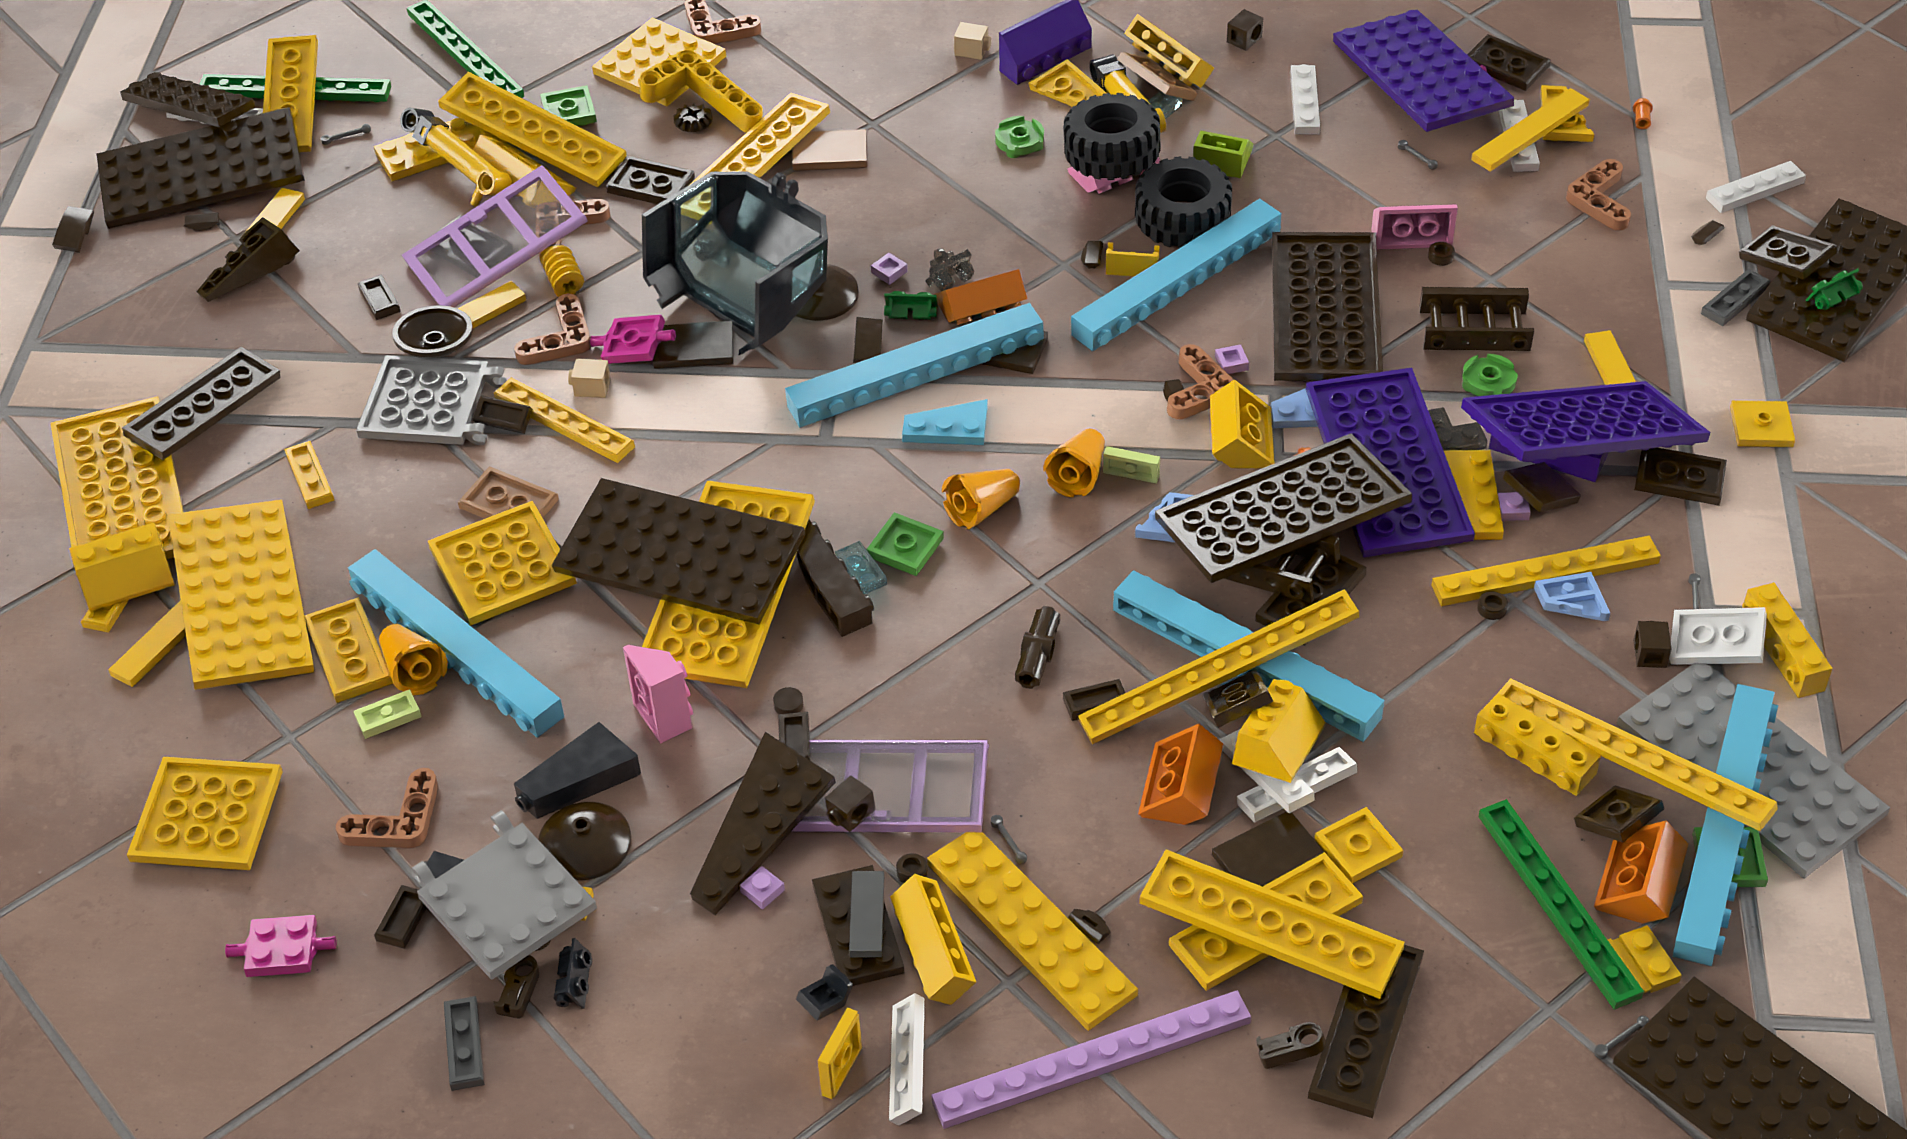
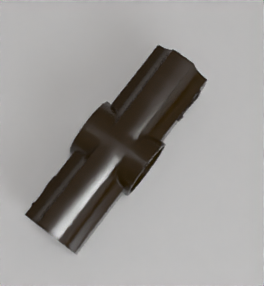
(1037, 647)

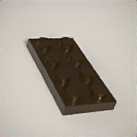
(1326, 582)
(834, 902)

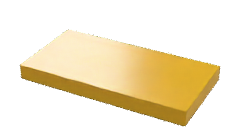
(348, 650)

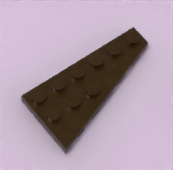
(765, 810)

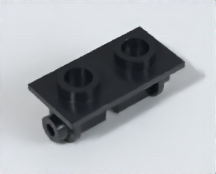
(575, 964)

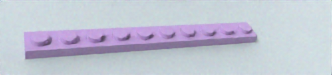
(1090, 1059)

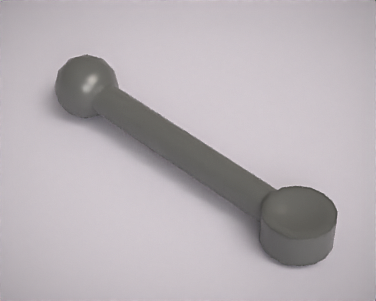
(326, 139)
(1403, 145)
(1694, 580)
(997, 822)
(1601, 1050)

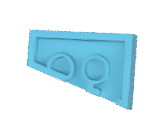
(948, 425)

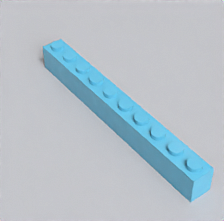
(1175, 275)
(913, 365)
(1205, 631)
(466, 649)
(1721, 835)

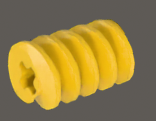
(561, 270)

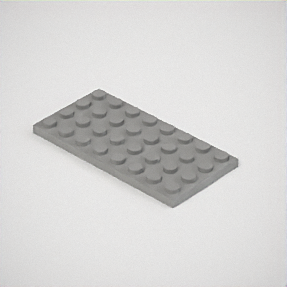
(1816, 800)

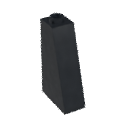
(576, 772)

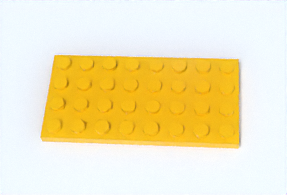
(112, 480)
(239, 594)
(716, 645)

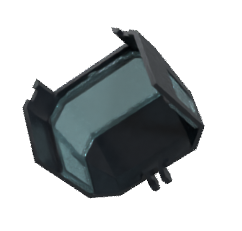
(737, 250)

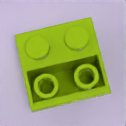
(1224, 151)

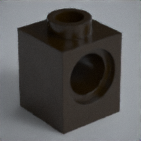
(1244, 29)
(1652, 644)
(849, 804)

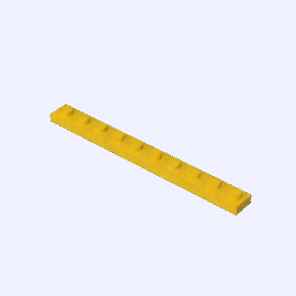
(1218, 666)
(1646, 758)

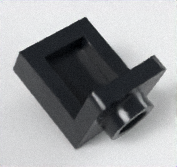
(826, 994)

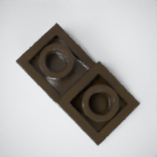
(72, 228)
(867, 338)

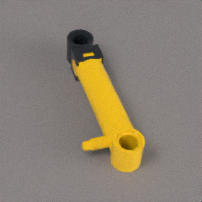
(1112, 78)
(434, 133)

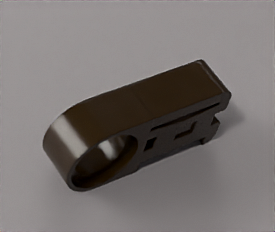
(517, 989)
(1288, 1047)

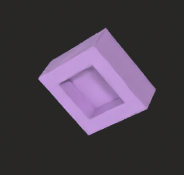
(889, 268)
(1232, 359)
(1513, 507)
(762, 887)

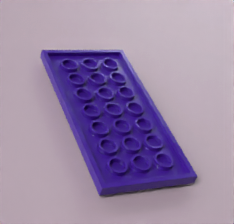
(1423, 70)
(1584, 421)
(1396, 427)

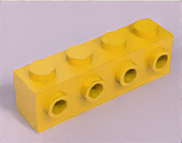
(1169, 51)
(1790, 642)
(1537, 744)
(932, 939)

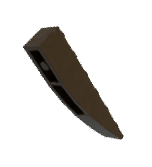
(831, 583)

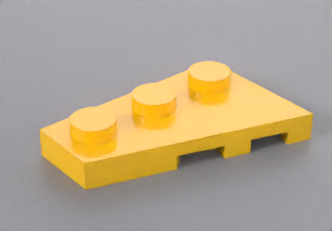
(1066, 84)
(1572, 129)

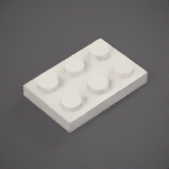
(1718, 636)

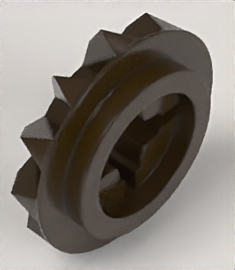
(684, 121)

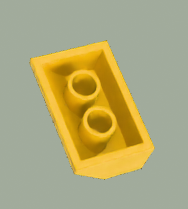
(1241, 428)
(121, 566)

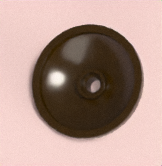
(833, 297)
(432, 331)
(590, 850)

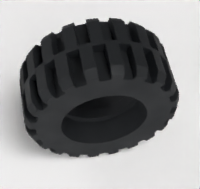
(1112, 136)
(1175, 181)

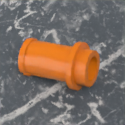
(1642, 110)

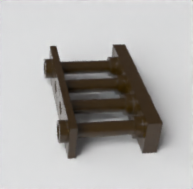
(1476, 301)
(1290, 584)

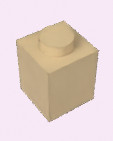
(971, 40)
(590, 378)

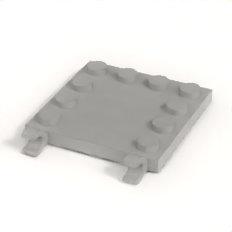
(427, 400)
(504, 898)

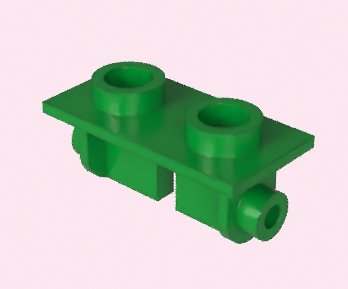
(1826, 292)
(898, 303)

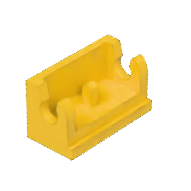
(1129, 262)

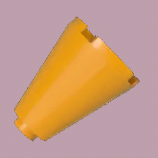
(1075, 464)
(978, 495)
(412, 659)

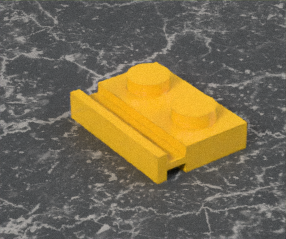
(1646, 959)

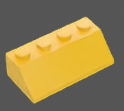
(513, 161)
(1280, 733)

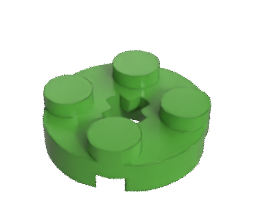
(1030, 137)
(1477, 369)

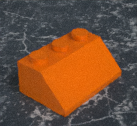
(982, 297)
(1182, 776)
(1642, 874)

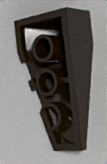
(261, 253)

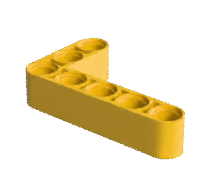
(705, 80)

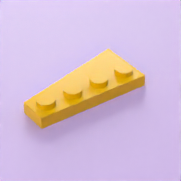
(1477, 487)

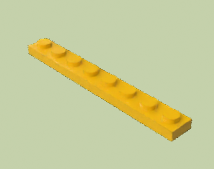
(1523, 574)

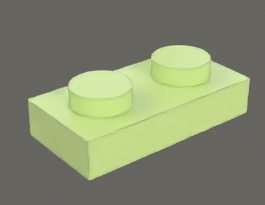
(1131, 464)
(387, 714)

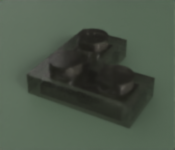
(1457, 437)

